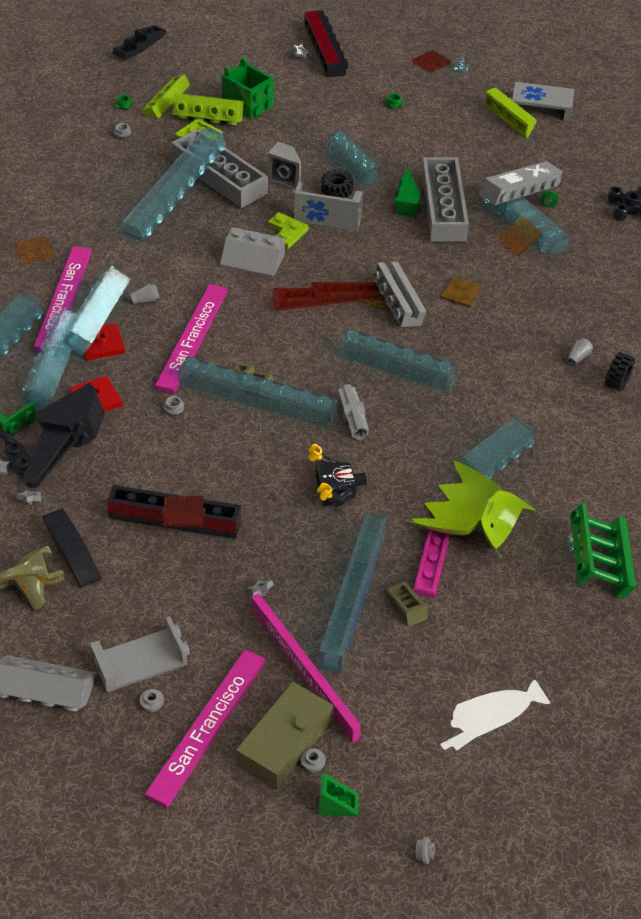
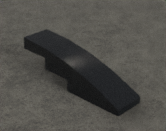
(142, 39)
(71, 547)

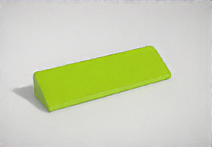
(165, 96)
(509, 112)

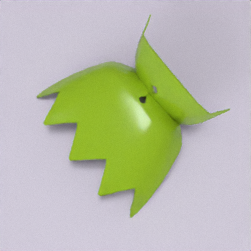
(472, 506)

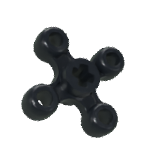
(629, 202)

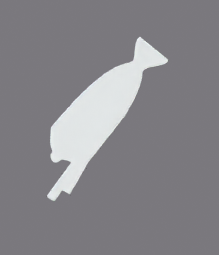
(490, 712)

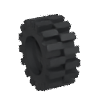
(337, 183)
(620, 371)

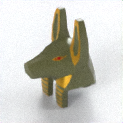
(31, 576)

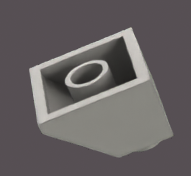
(284, 166)

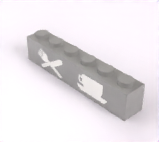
(520, 182)

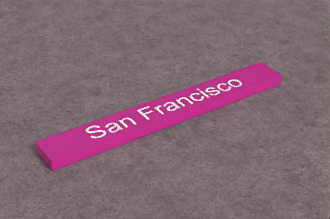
(66, 289)
(191, 337)
(305, 667)
(204, 729)

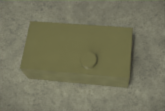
(283, 735)

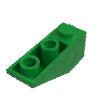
(408, 196)

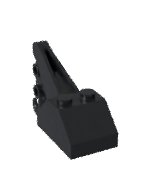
(64, 425)

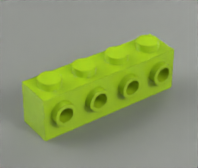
(208, 107)

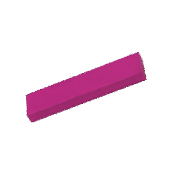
(431, 564)

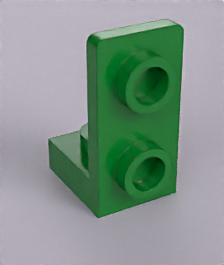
(18, 419)

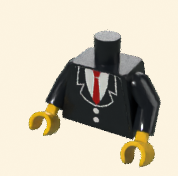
(335, 478)

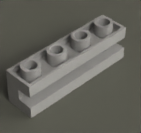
(399, 294)

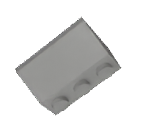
(253, 252)

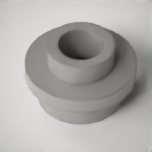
(122, 130)
(173, 405)
(154, 705)
(313, 766)
(425, 850)

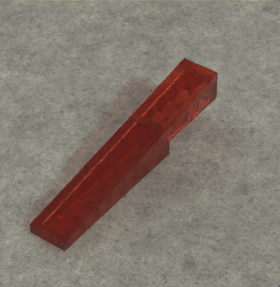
(323, 294)

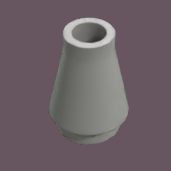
(146, 294)
(580, 350)

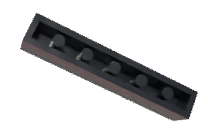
(325, 43)
(147, 506)

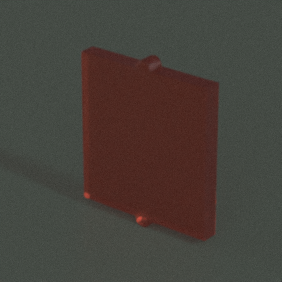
(431, 61)
(183, 511)

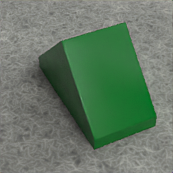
(336, 798)

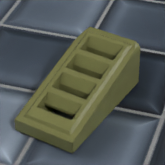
(410, 615)

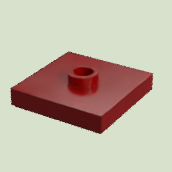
(107, 343)
(106, 392)

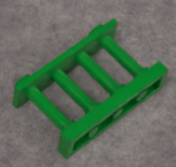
(617, 543)

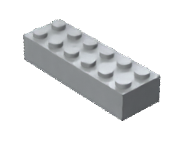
(228, 174)
(444, 199)

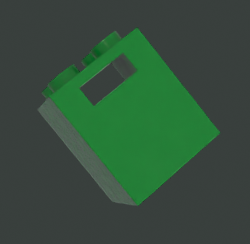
(248, 85)

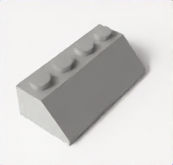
(45, 682)

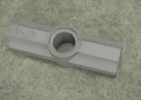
(353, 412)

